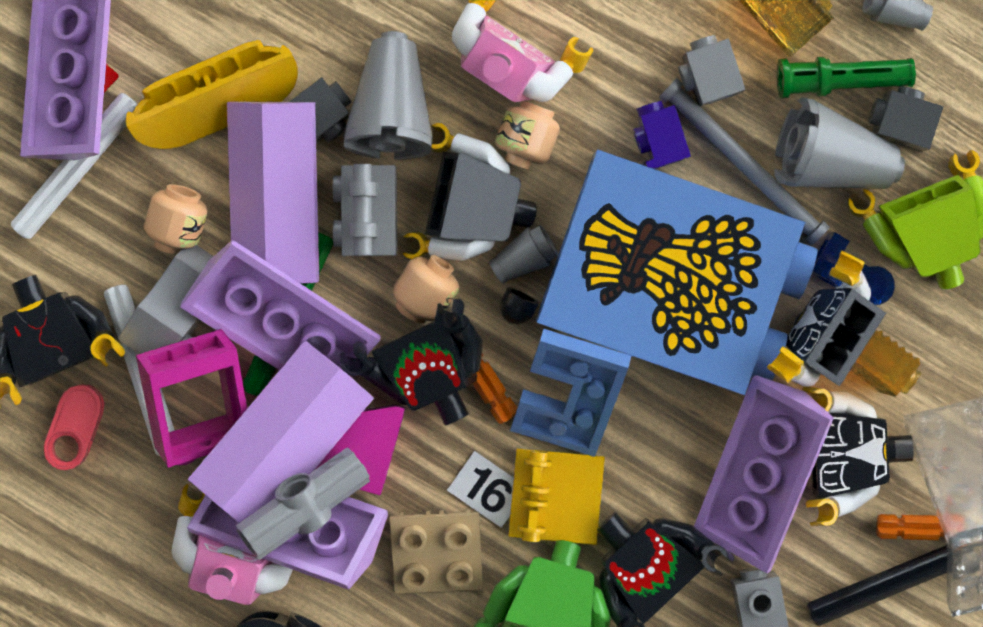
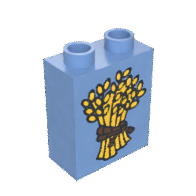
(675, 273)

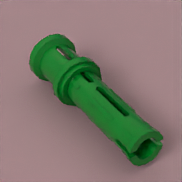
(824, 76)

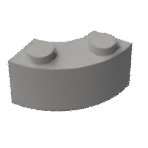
(158, 317)

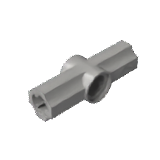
(303, 503)

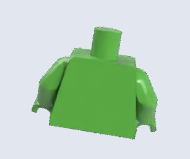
(548, 594)

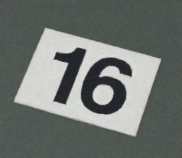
(484, 488)

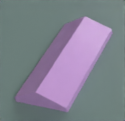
(65, 79)
(275, 184)
(270, 310)
(281, 433)
(763, 471)
(332, 553)

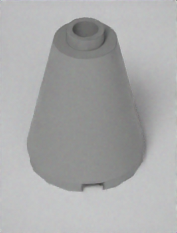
(390, 103)
(833, 151)

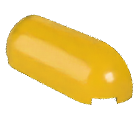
(196, 98)

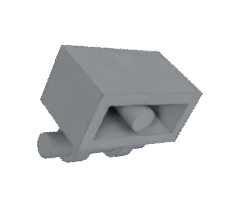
(367, 210)

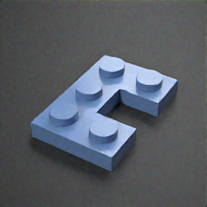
(595, 381)

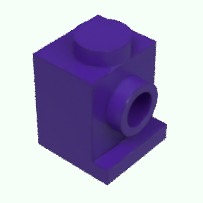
(660, 135)

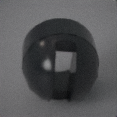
(517, 306)

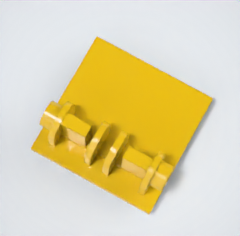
(556, 496)

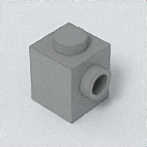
(711, 71)
(759, 599)

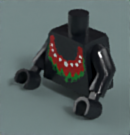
(425, 364)
(651, 565)

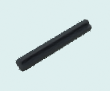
(878, 587)

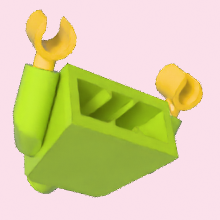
(932, 226)

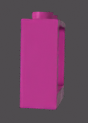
(183, 362)

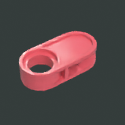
(77, 417)

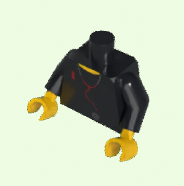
(49, 336)

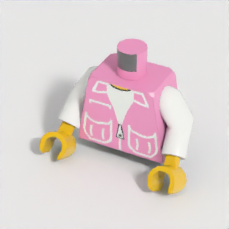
(510, 62)
(219, 568)

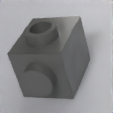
(329, 108)
(906, 118)

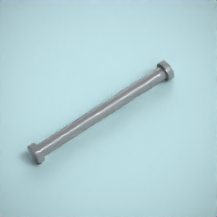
(743, 161)

